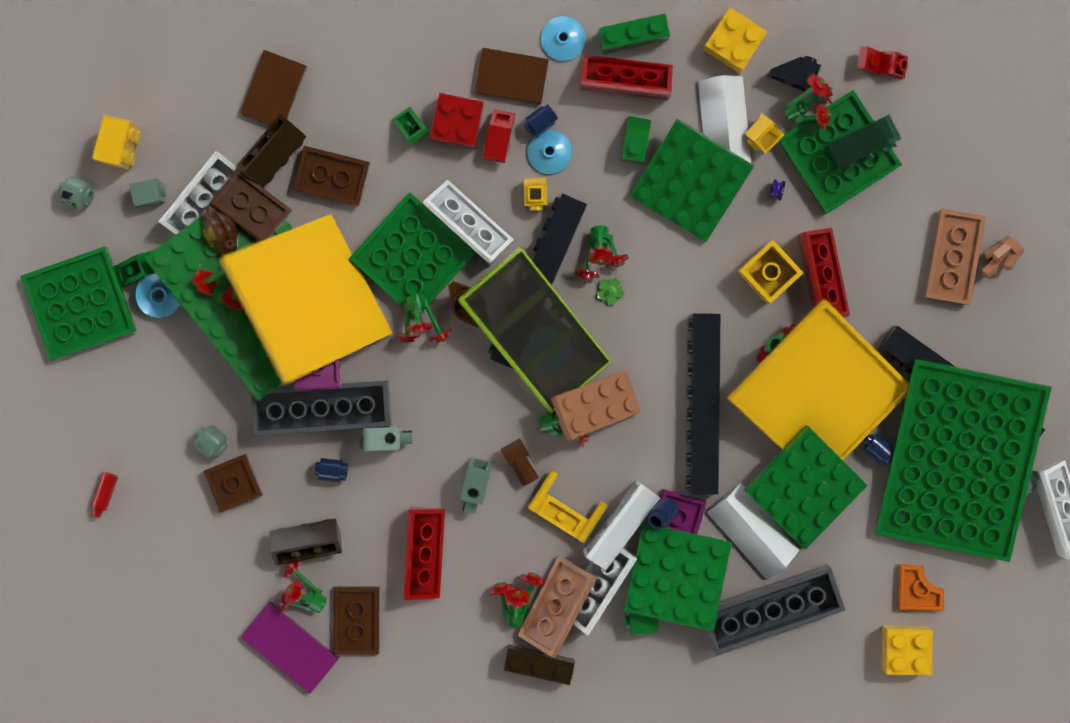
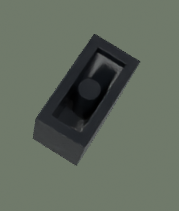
(795, 72)

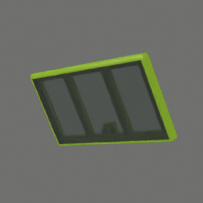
(534, 328)

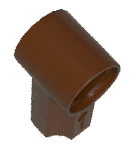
(518, 458)

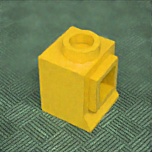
(763, 134)
(535, 183)

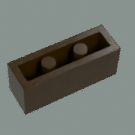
(272, 151)
(305, 541)
(539, 664)

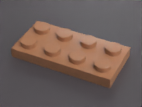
(955, 256)
(595, 405)
(557, 606)

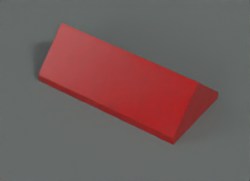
(626, 77)
(823, 269)
(424, 553)

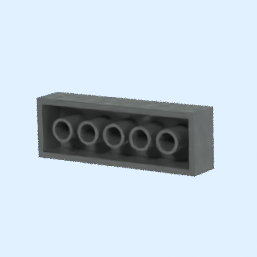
(323, 410)
(776, 609)

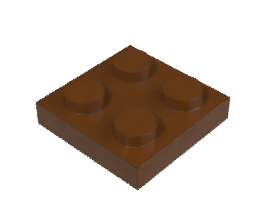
(233, 482)

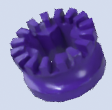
(776, 189)

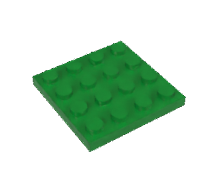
(807, 153)
(691, 180)
(412, 253)
(78, 303)
(805, 487)
(678, 577)

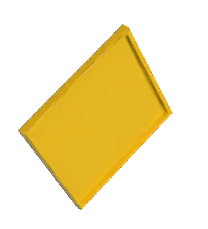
(306, 297)
(823, 380)

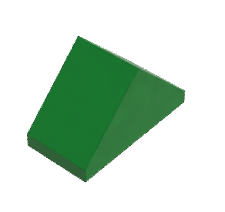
(411, 127)

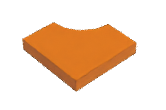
(916, 591)

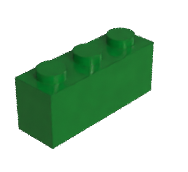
(634, 33)

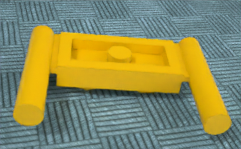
(563, 515)

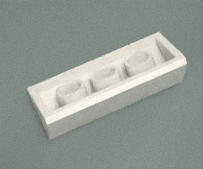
(725, 113)
(198, 193)
(468, 221)
(1054, 495)
(621, 525)
(753, 532)
(603, 589)

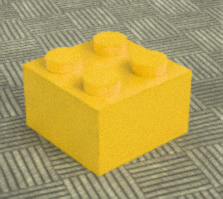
(735, 40)
(117, 142)
(770, 272)
(907, 650)

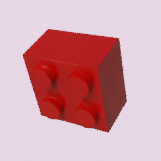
(457, 121)

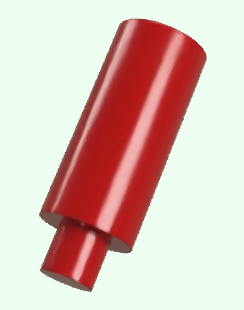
(103, 493)

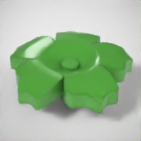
(610, 291)

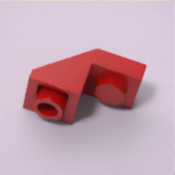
(882, 63)
(499, 136)

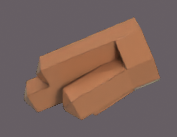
(1002, 256)

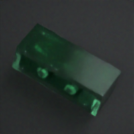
(863, 143)

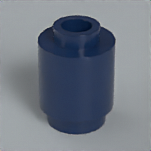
(540, 120)
(878, 449)
(331, 470)
(663, 513)

